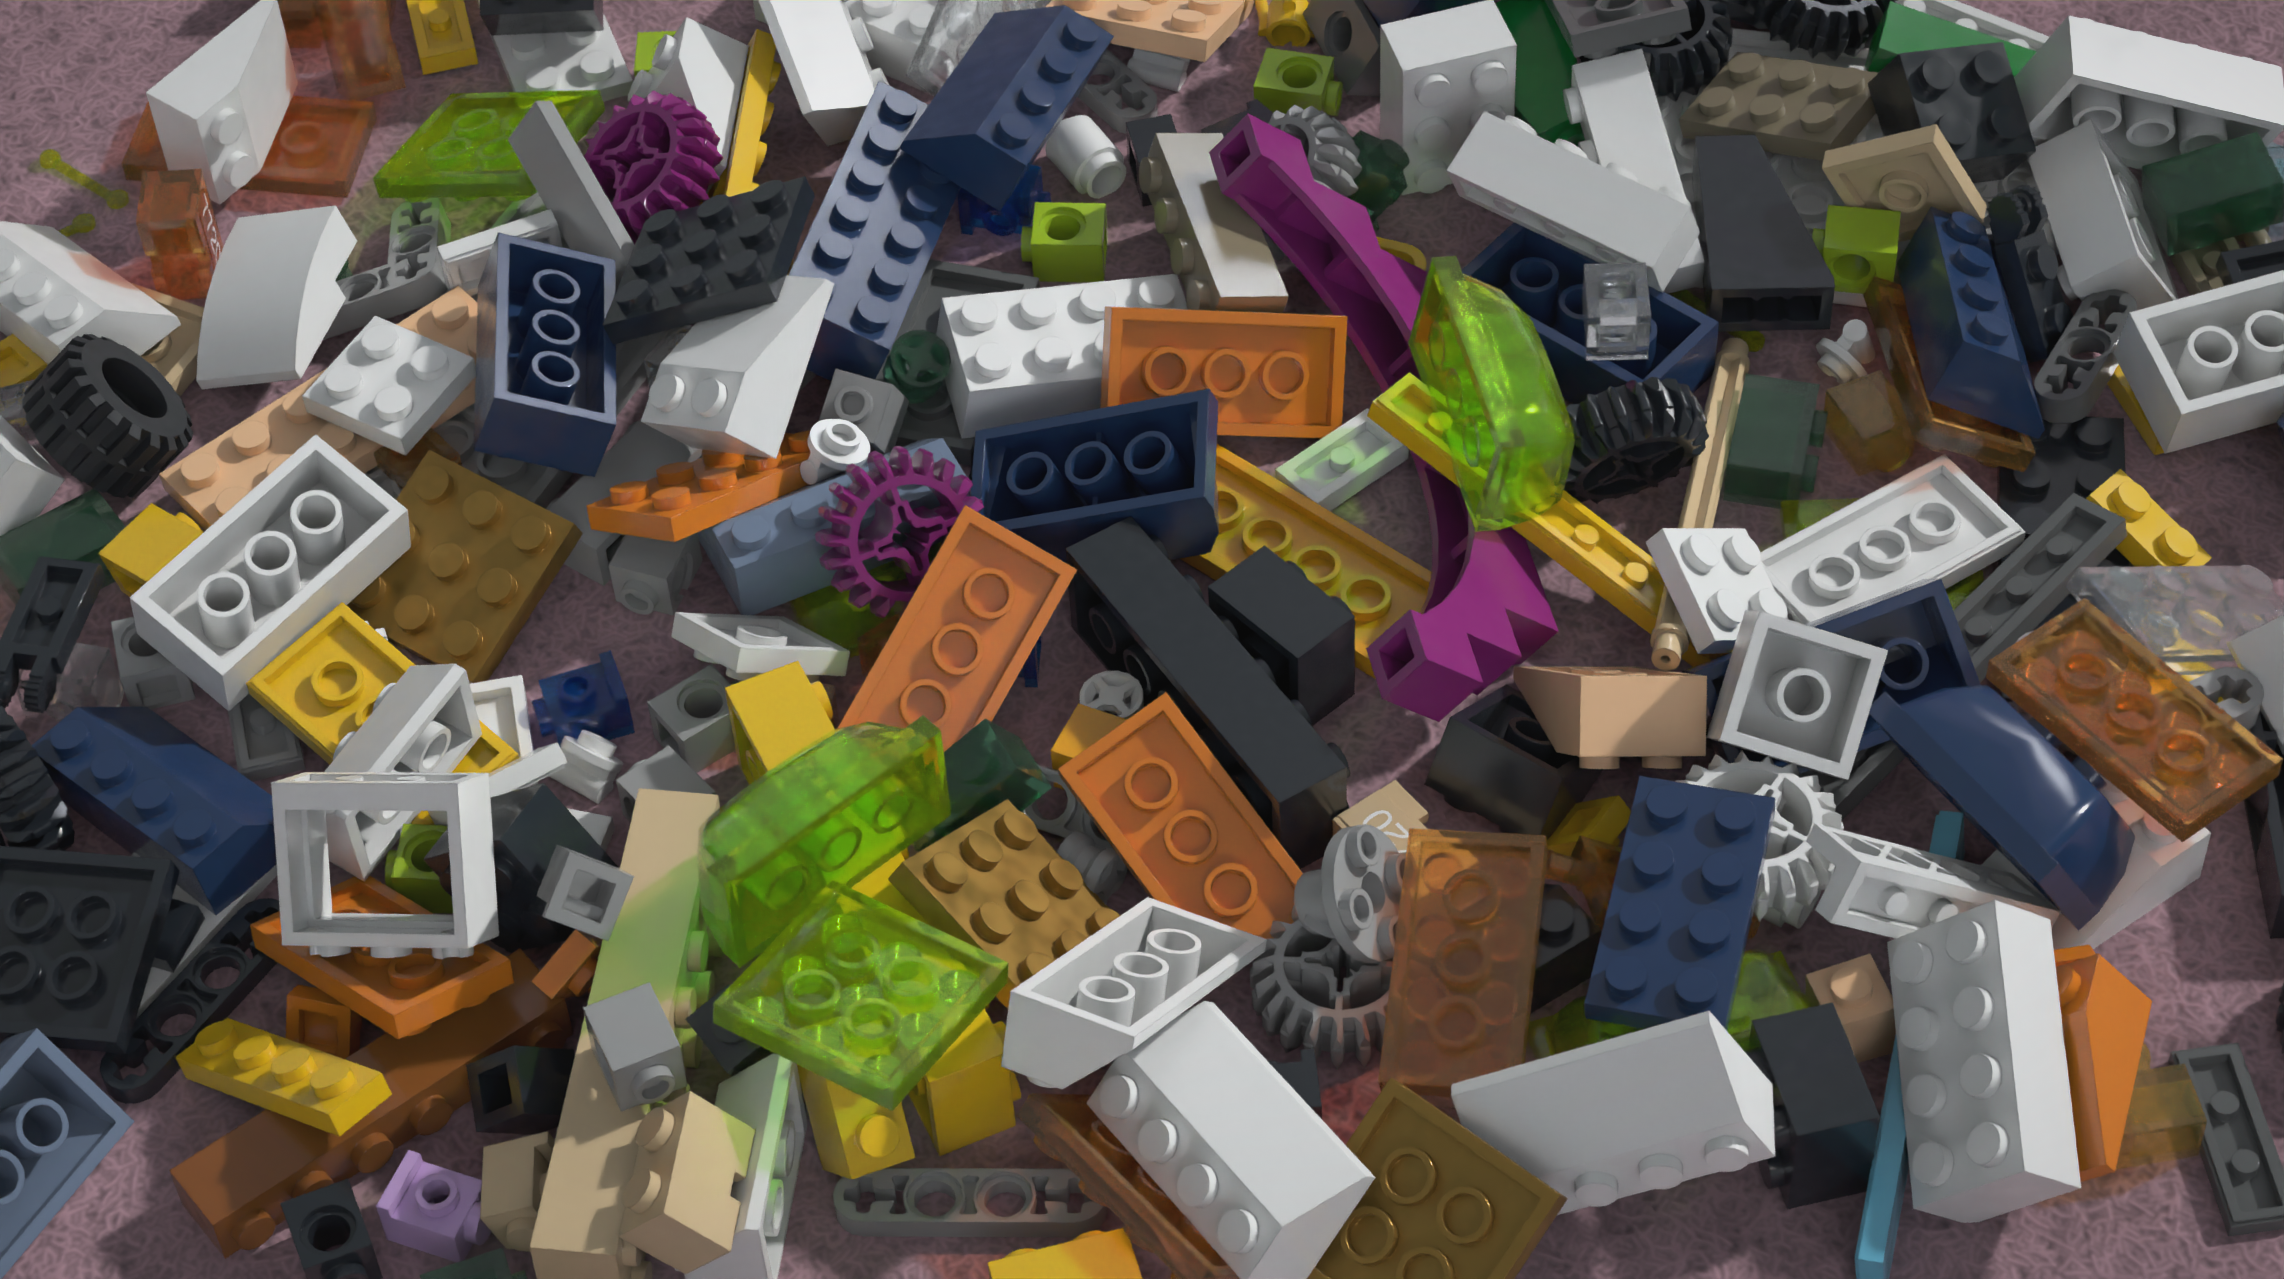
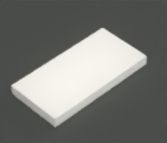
(1905, 532)

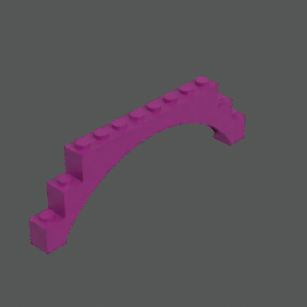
(1484, 589)

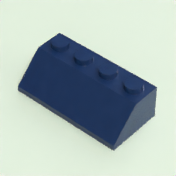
(1007, 99)
(1966, 323)
(1922, 653)
(163, 798)

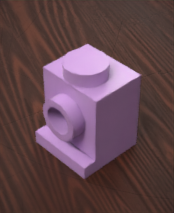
(416, 1220)

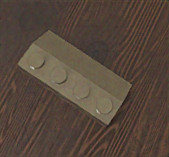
(1208, 234)

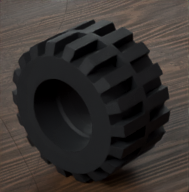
(107, 416)

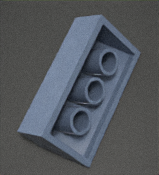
(773, 550)
(51, 1137)

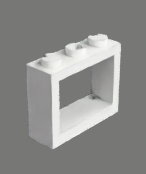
(305, 874)

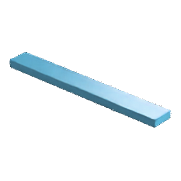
(1890, 1159)

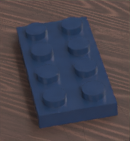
(1680, 904)

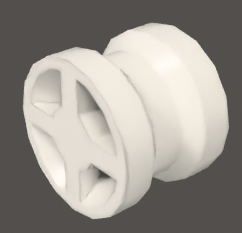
(1113, 692)

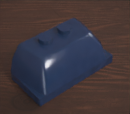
(1098, 466)
(2016, 791)

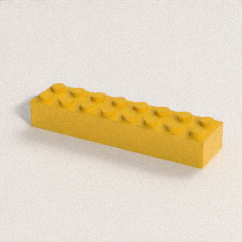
(967, 1089)

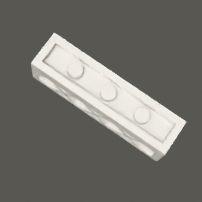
(1904, 889)

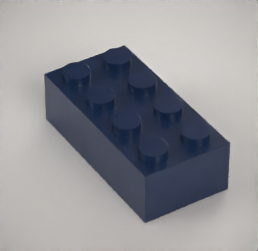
(1548, 285)
(545, 356)

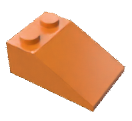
(2103, 1045)

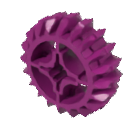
(654, 158)
(875, 541)

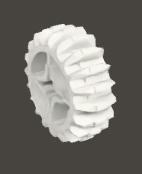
(1791, 865)

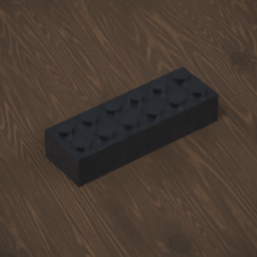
(1159, 630)

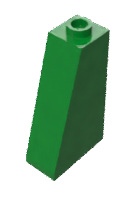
(1541, 69)

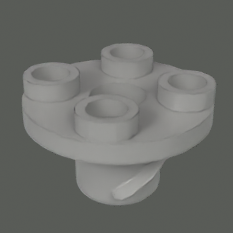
(1355, 893)

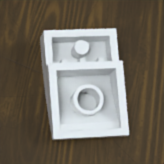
(272, 297)

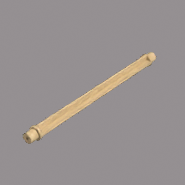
(1704, 486)

